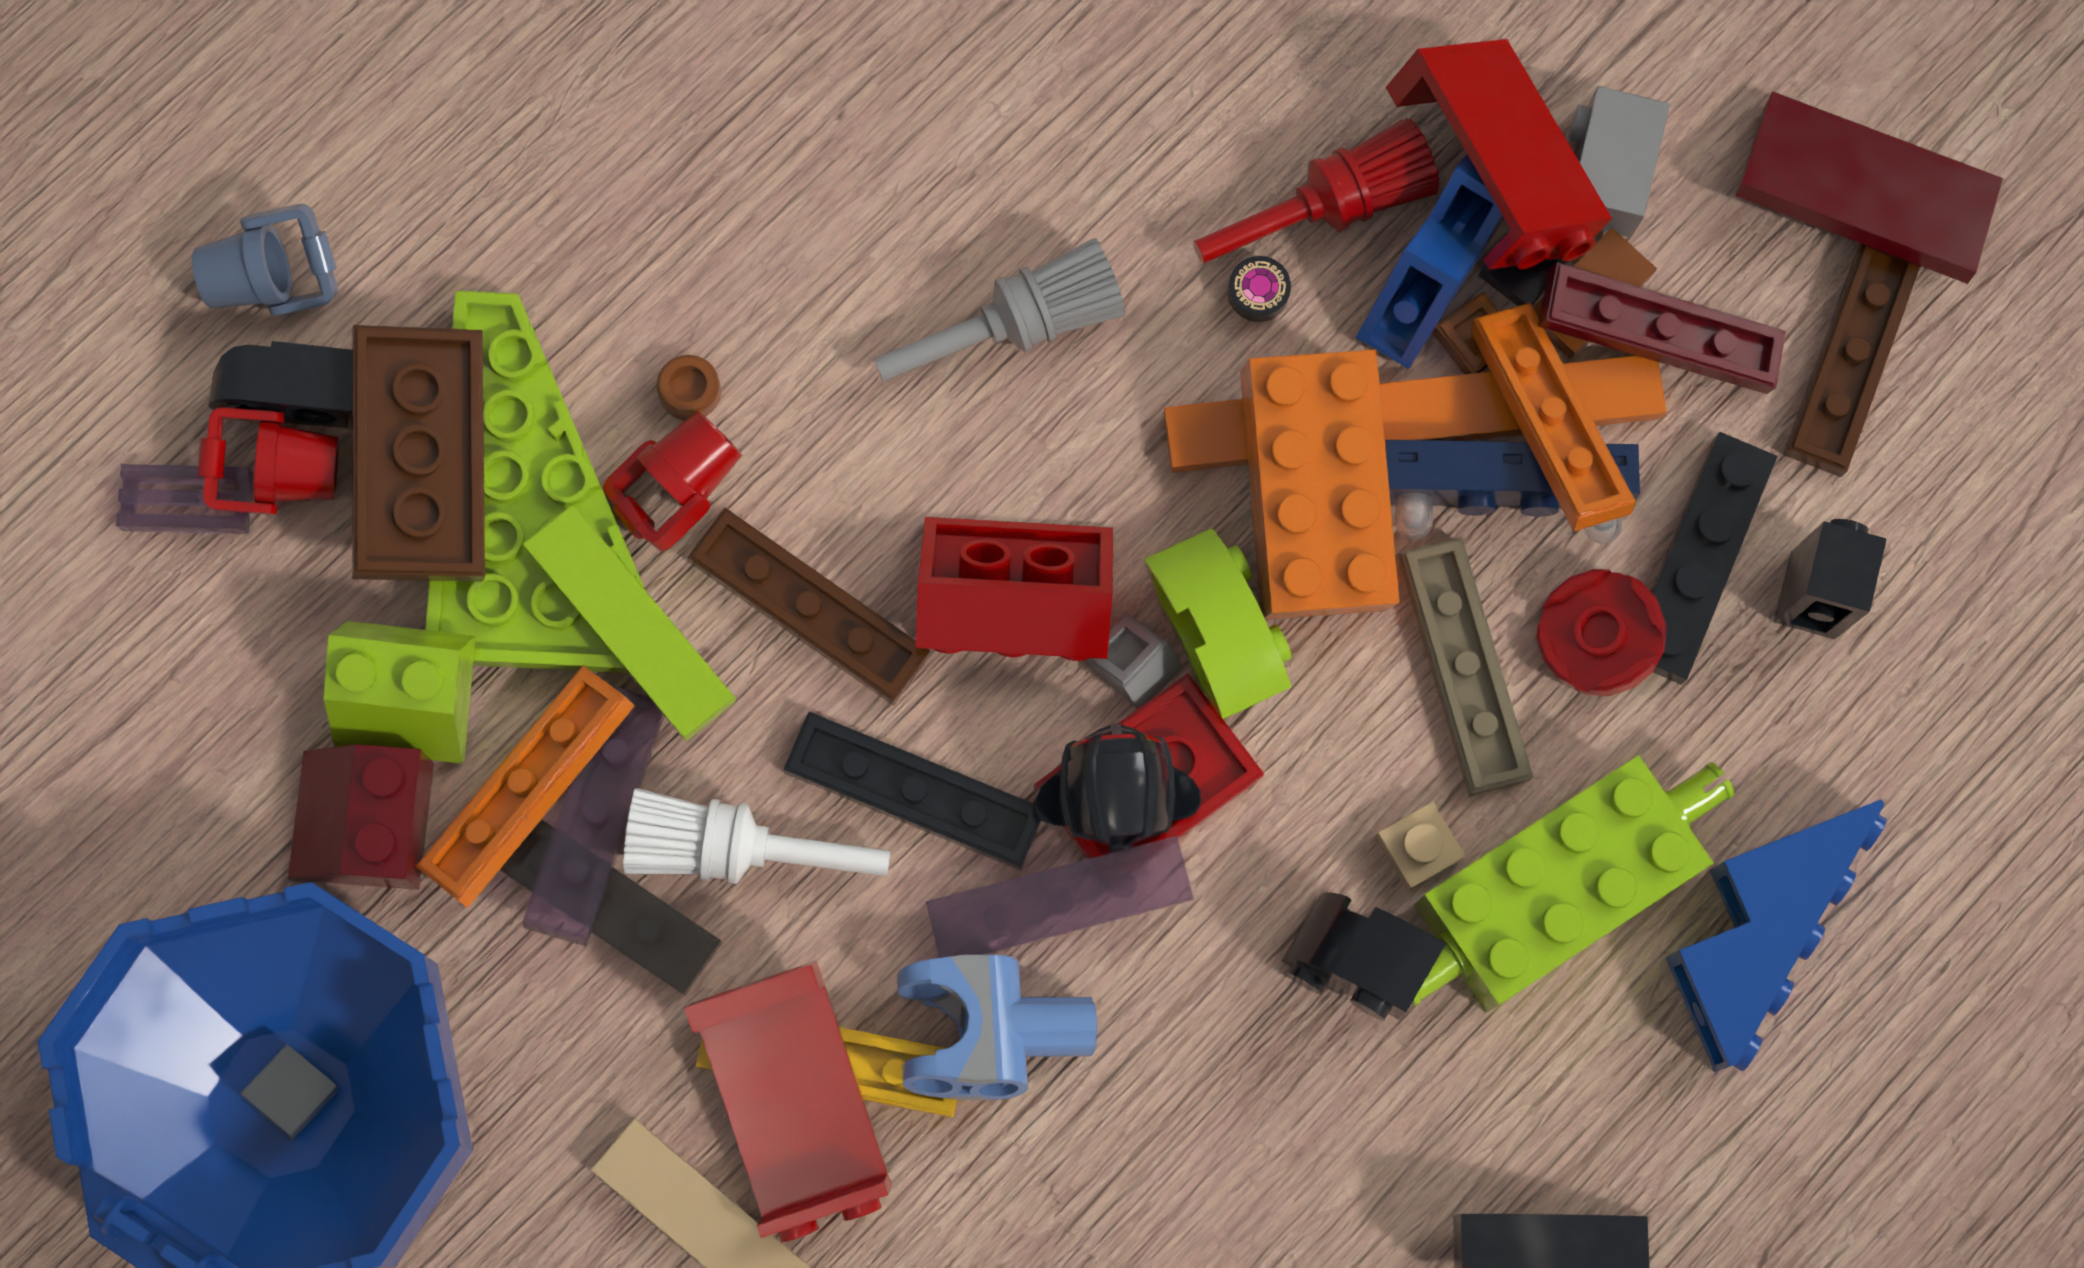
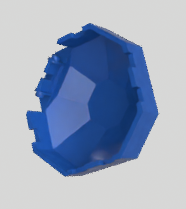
(182, 1022)

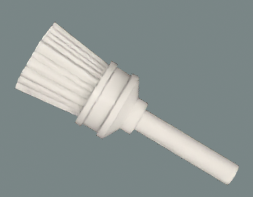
(724, 841)

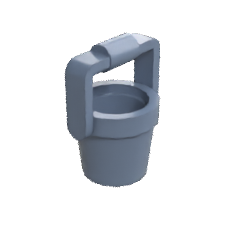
(256, 268)

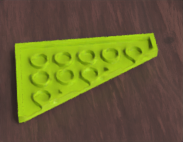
(530, 477)

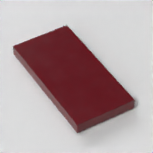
(1870, 187)

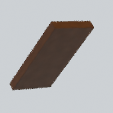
(417, 454)

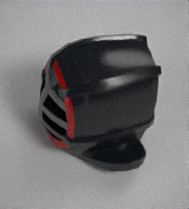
(1117, 789)

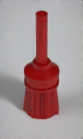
(1342, 189)

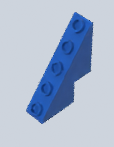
(1433, 267)
(1775, 910)

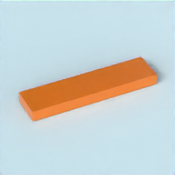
(1552, 417)
(525, 786)

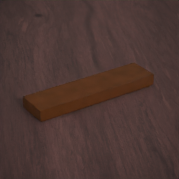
(1851, 360)
(809, 606)

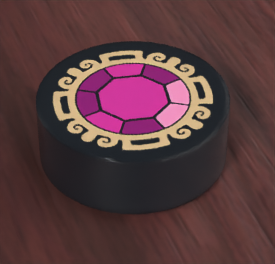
(1259, 288)

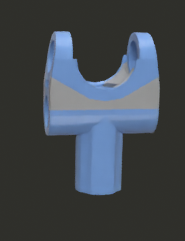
(993, 1027)

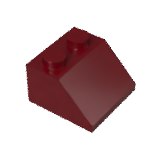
(361, 816)

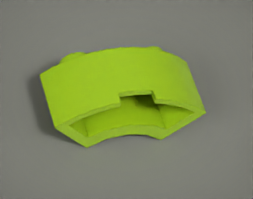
(1220, 622)

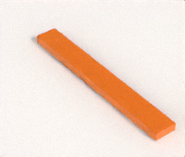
(1429, 409)

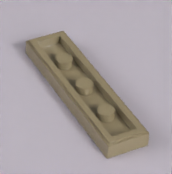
(1465, 666)

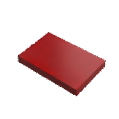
(1198, 746)

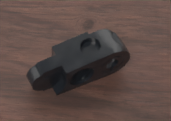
(296, 379)

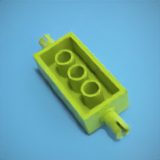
(1567, 880)

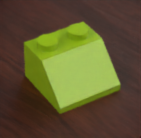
(399, 688)

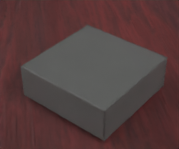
(289, 1092)

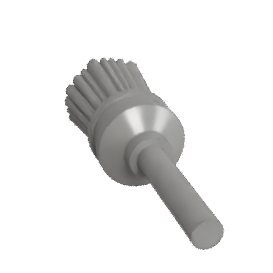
(1025, 310)

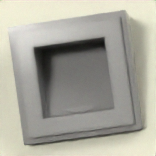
(1136, 662)

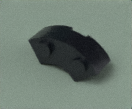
(1370, 958)

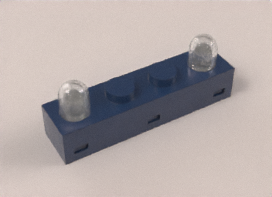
(1479, 479)

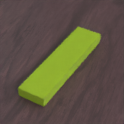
(629, 622)

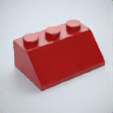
(1015, 588)

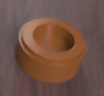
(688, 386)

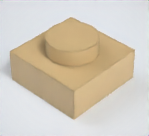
(1420, 846)

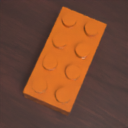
(1319, 484)

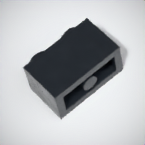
(1831, 578)

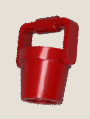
(288, 463)
(687, 464)

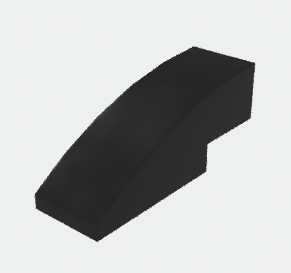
(1550, 1241)

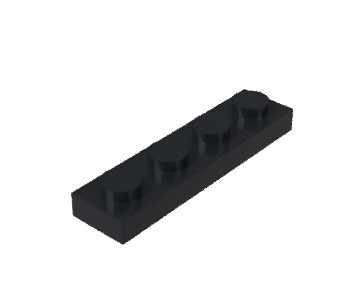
(1707, 547)

